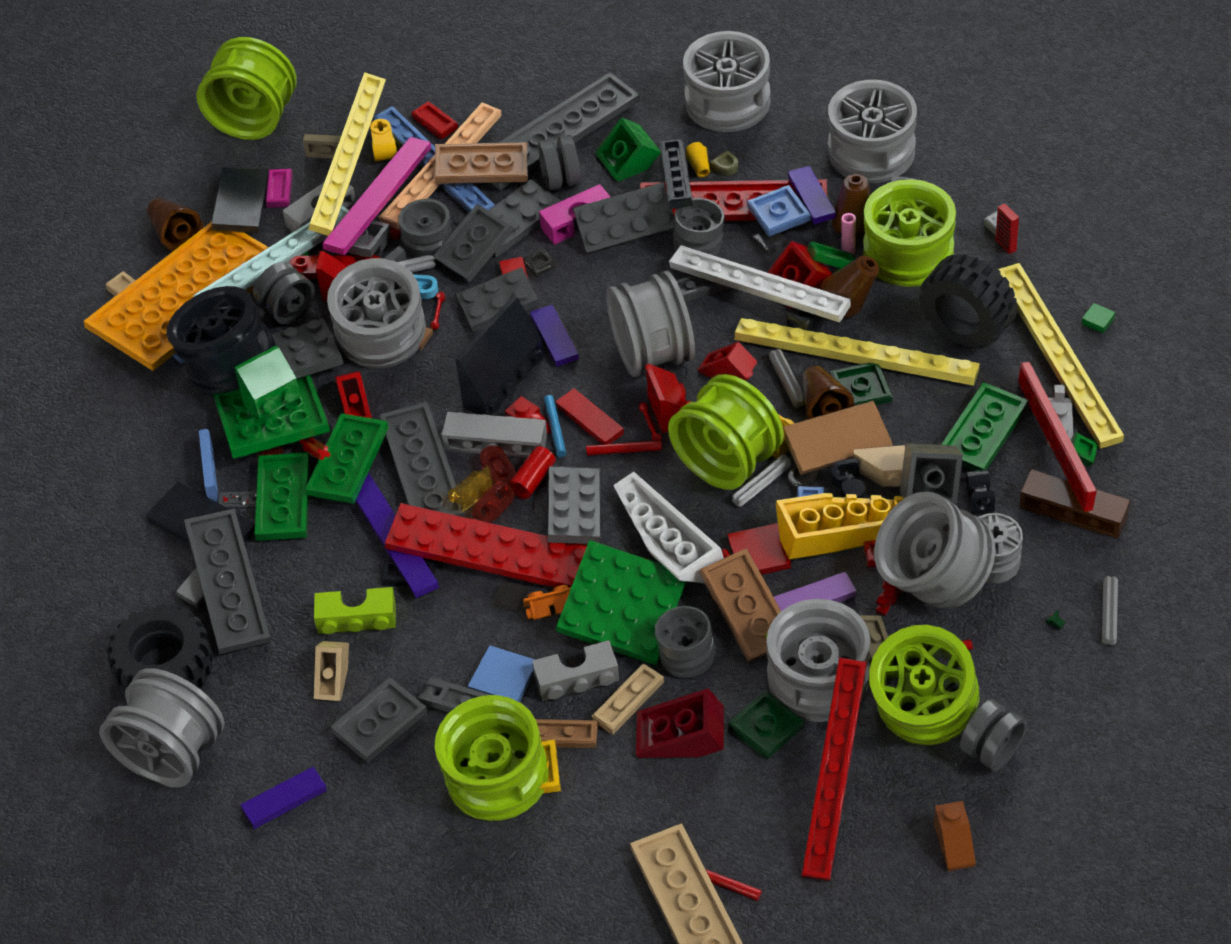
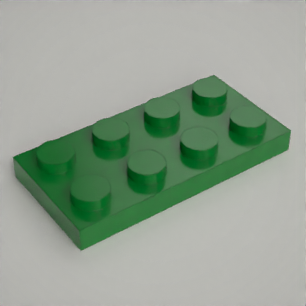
(985, 425)
(352, 451)
(282, 496)

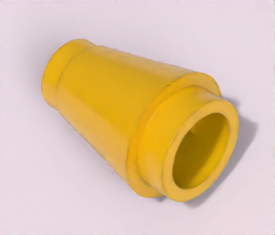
(698, 158)

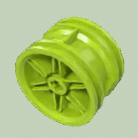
(246, 88)
(726, 431)
(499, 773)

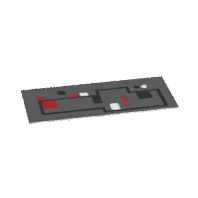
(238, 499)

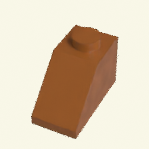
(954, 835)

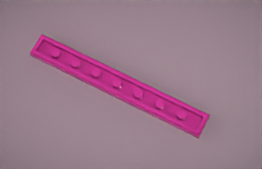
(376, 196)

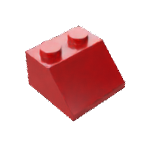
(798, 266)
(664, 394)

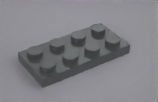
(522, 212)
(624, 218)
(573, 505)

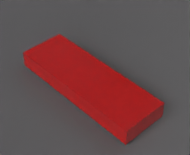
(589, 417)

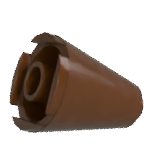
(852, 200)
(173, 222)
(853, 282)
(824, 393)

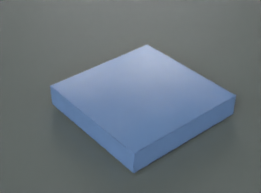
(778, 210)
(503, 674)

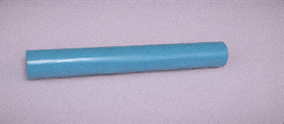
(554, 426)

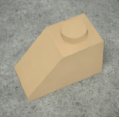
(881, 464)
(330, 670)

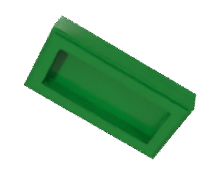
(829, 255)

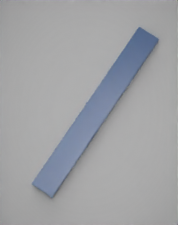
(464, 193)

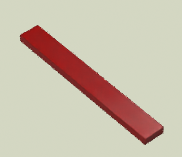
(1057, 437)
(834, 769)

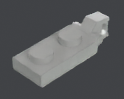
(1063, 409)

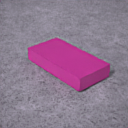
(279, 188)

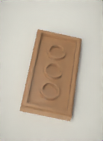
(481, 163)
(835, 436)
(742, 600)

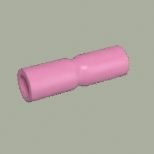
(848, 231)

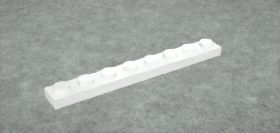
(760, 283)

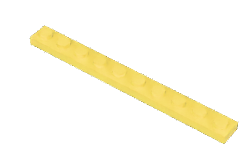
(347, 155)
(857, 351)
(1062, 359)

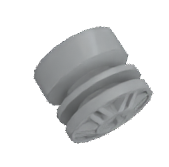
(1008, 546)

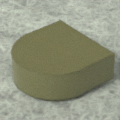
(725, 164)

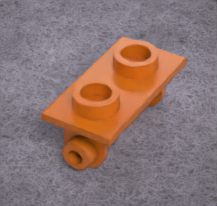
(540, 603)

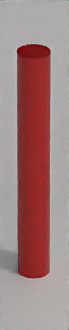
(624, 447)
(734, 885)

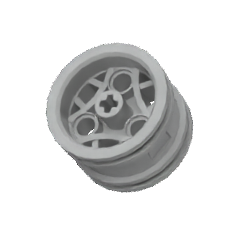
(372, 298)
(650, 323)

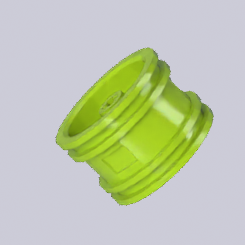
(908, 230)
(924, 684)

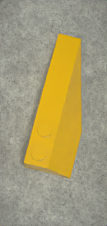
(830, 523)

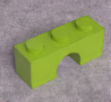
(374, 613)

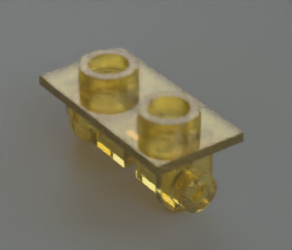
(471, 488)

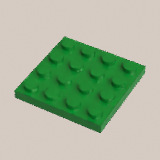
(286, 425)
(619, 601)

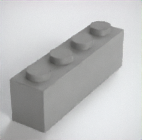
(474, 432)

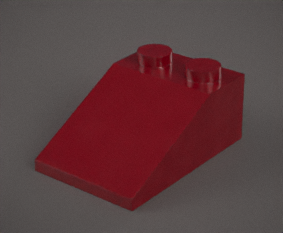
(681, 727)

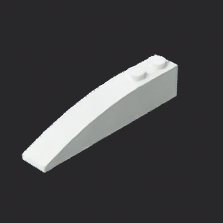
(666, 531)

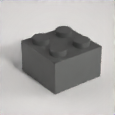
(931, 470)

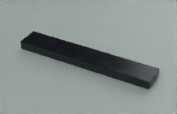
(676, 174)

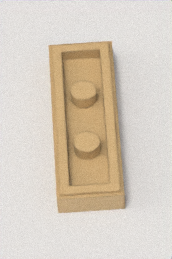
(628, 698)

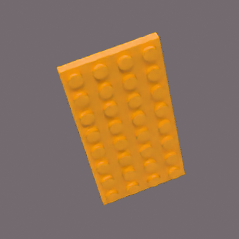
(141, 312)

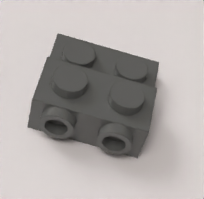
(372, 240)

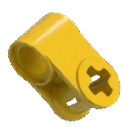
(382, 140)

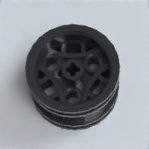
(216, 335)

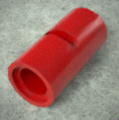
(532, 472)

